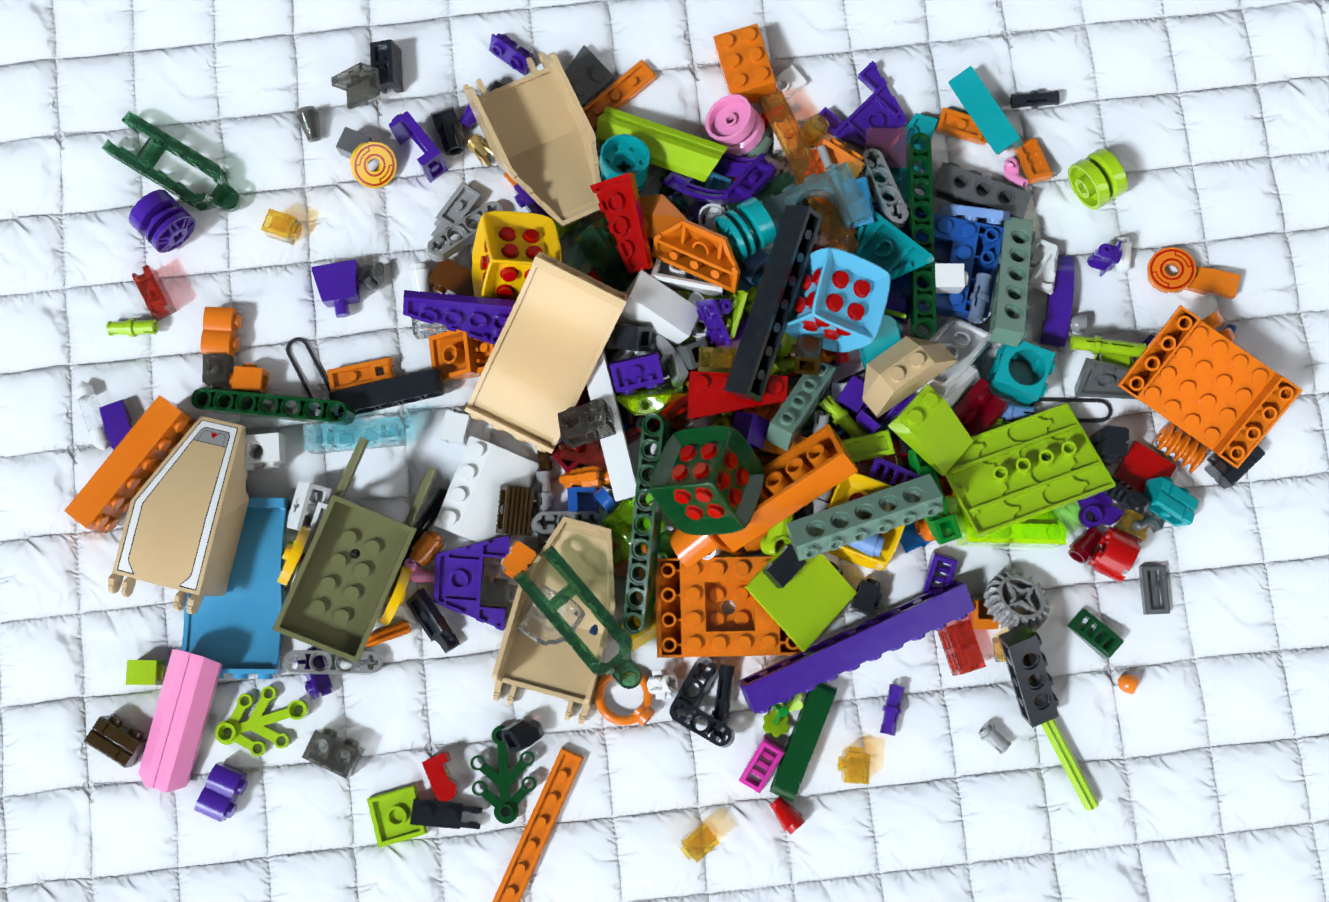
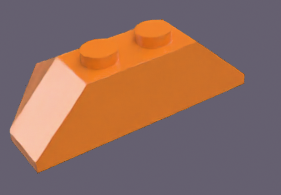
(659, 214)
(698, 253)

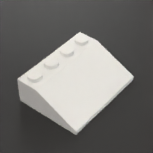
(474, 491)

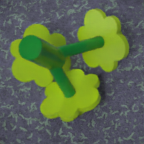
(777, 720)

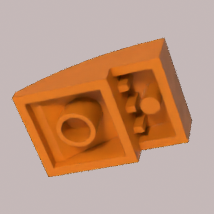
(458, 355)

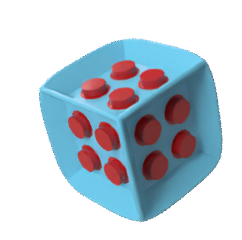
(840, 300)

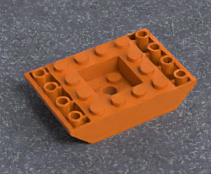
(692, 617)

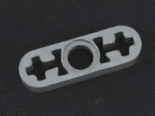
(549, 517)

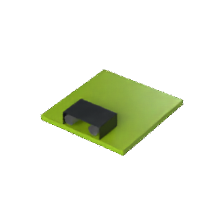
(800, 594)

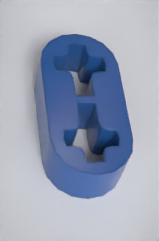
(605, 500)

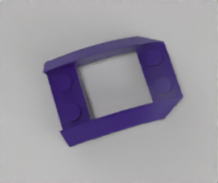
(752, 176)

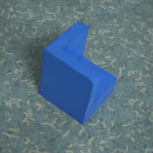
(582, 499)

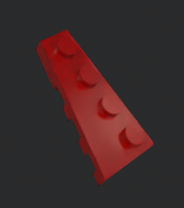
(623, 210)

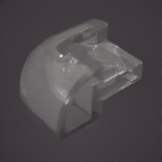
(538, 627)

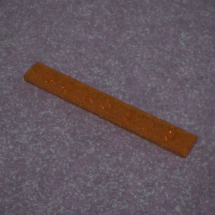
(803, 165)

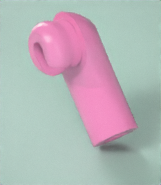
(1012, 173)
(417, 574)

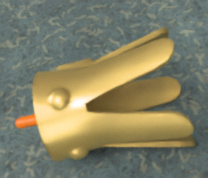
(480, 148)

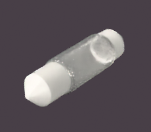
(90, 410)

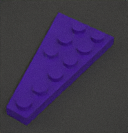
(477, 316)

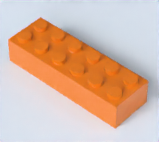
(130, 466)
(795, 481)

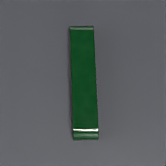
(803, 741)

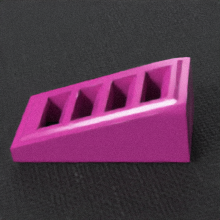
(772, 745)

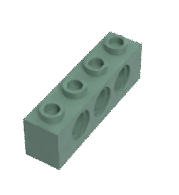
(799, 407)

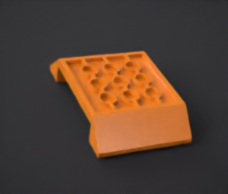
(1209, 387)

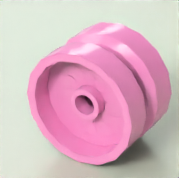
(735, 124)

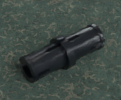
(1034, 99)

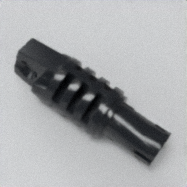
(1128, 496)

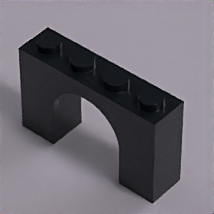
(626, 337)

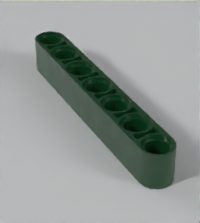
(262, 406)

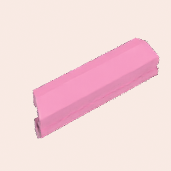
(179, 721)

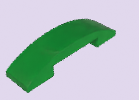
(942, 525)

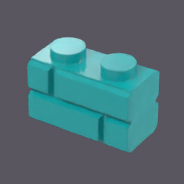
(1170, 501)

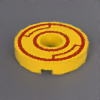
(386, 164)

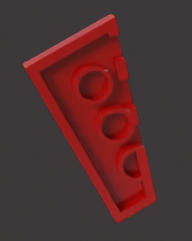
(709, 399)

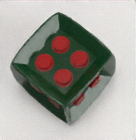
(707, 480)

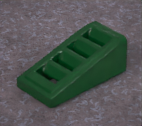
(1100, 627)

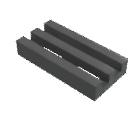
(1153, 588)

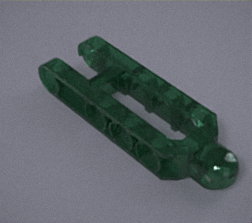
(158, 141)
(621, 666)

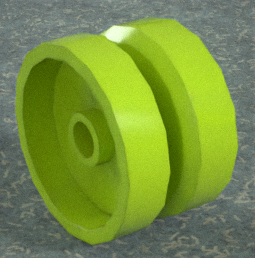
(1097, 179)

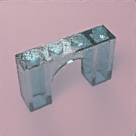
(835, 184)

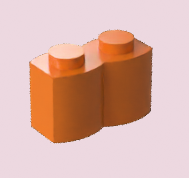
(220, 331)

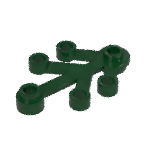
(503, 780)

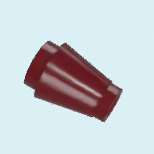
(1084, 546)

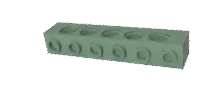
(1011, 283)
(865, 517)

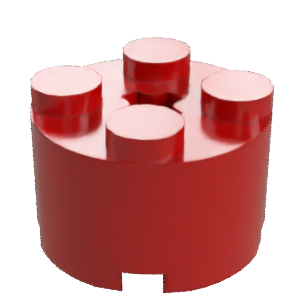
(1116, 553)

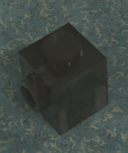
(217, 370)

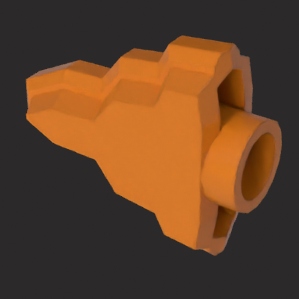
(586, 477)

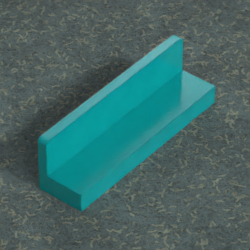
(984, 111)

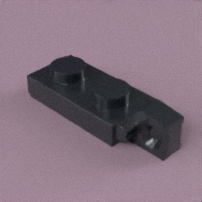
(432, 620)

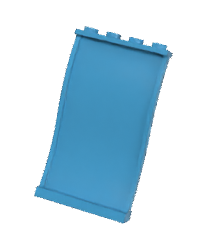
(240, 624)

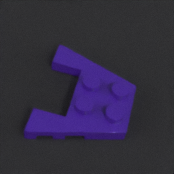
(877, 111)
(460, 580)

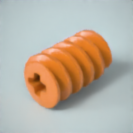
(1181, 446)

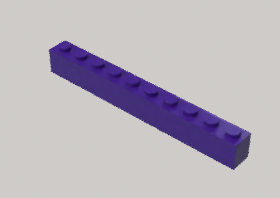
(855, 646)

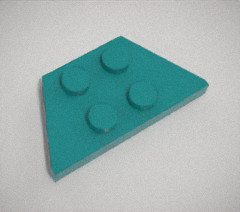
(890, 248)

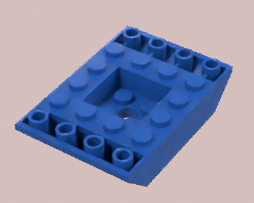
(956, 242)

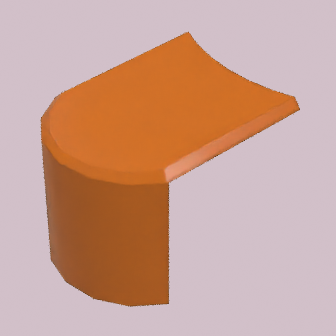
(695, 547)

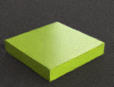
(392, 816)

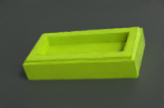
(869, 446)

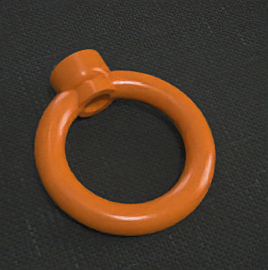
(640, 715)

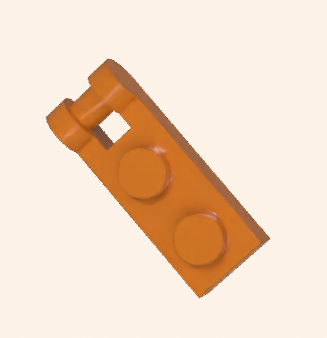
(360, 374)

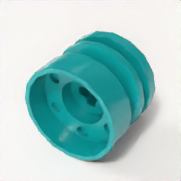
(624, 155)
(746, 228)

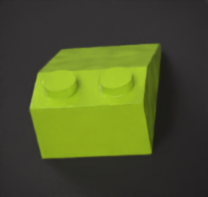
(932, 430)

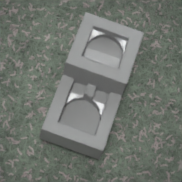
(670, 359)

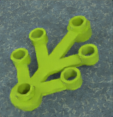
(258, 722)

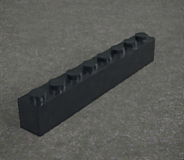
(773, 303)

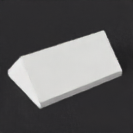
(679, 279)
(660, 307)

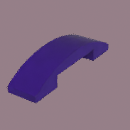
(1059, 304)

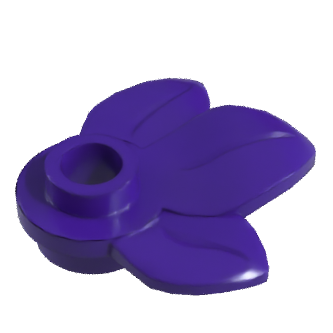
(1101, 510)

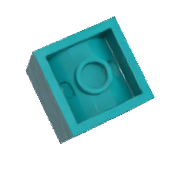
(1038, 360)

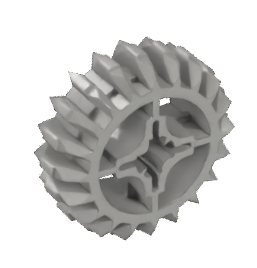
(1016, 601)

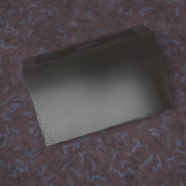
(359, 82)

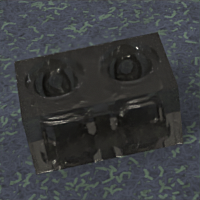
(586, 423)
(331, 758)

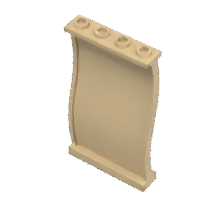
(545, 352)

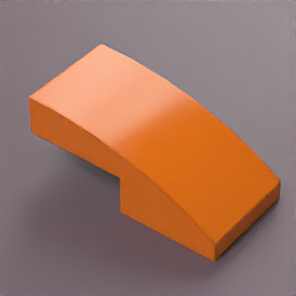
(1215, 282)

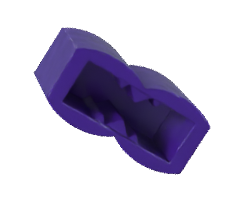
(221, 792)

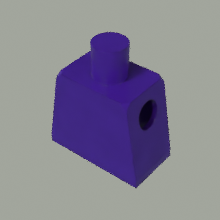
(338, 285)

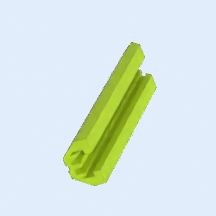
(667, 146)

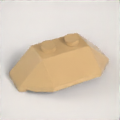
(903, 371)

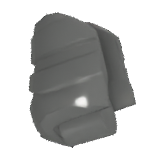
(372, 276)

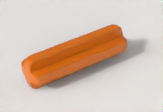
(388, 633)

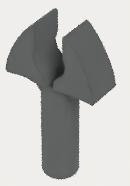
(1148, 520)

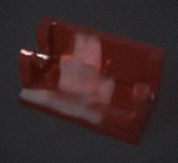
(154, 293)
(961, 648)

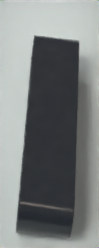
(391, 392)

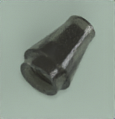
(310, 123)

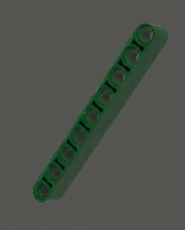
(923, 226)
(640, 534)

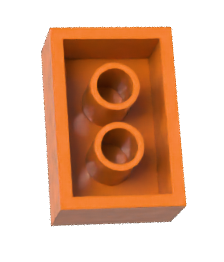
(745, 63)

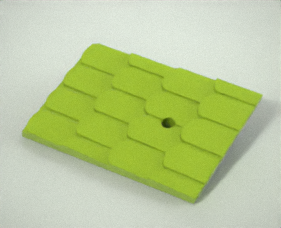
(1006, 480)

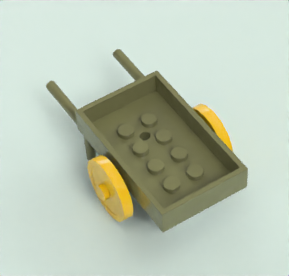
(340, 595)

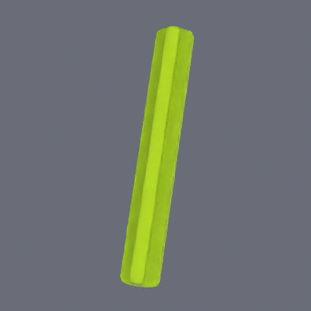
(1070, 765)

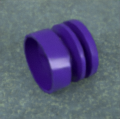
(162, 221)

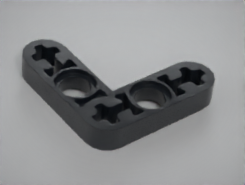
(692, 703)

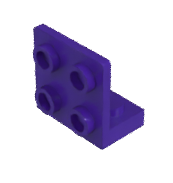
(637, 373)

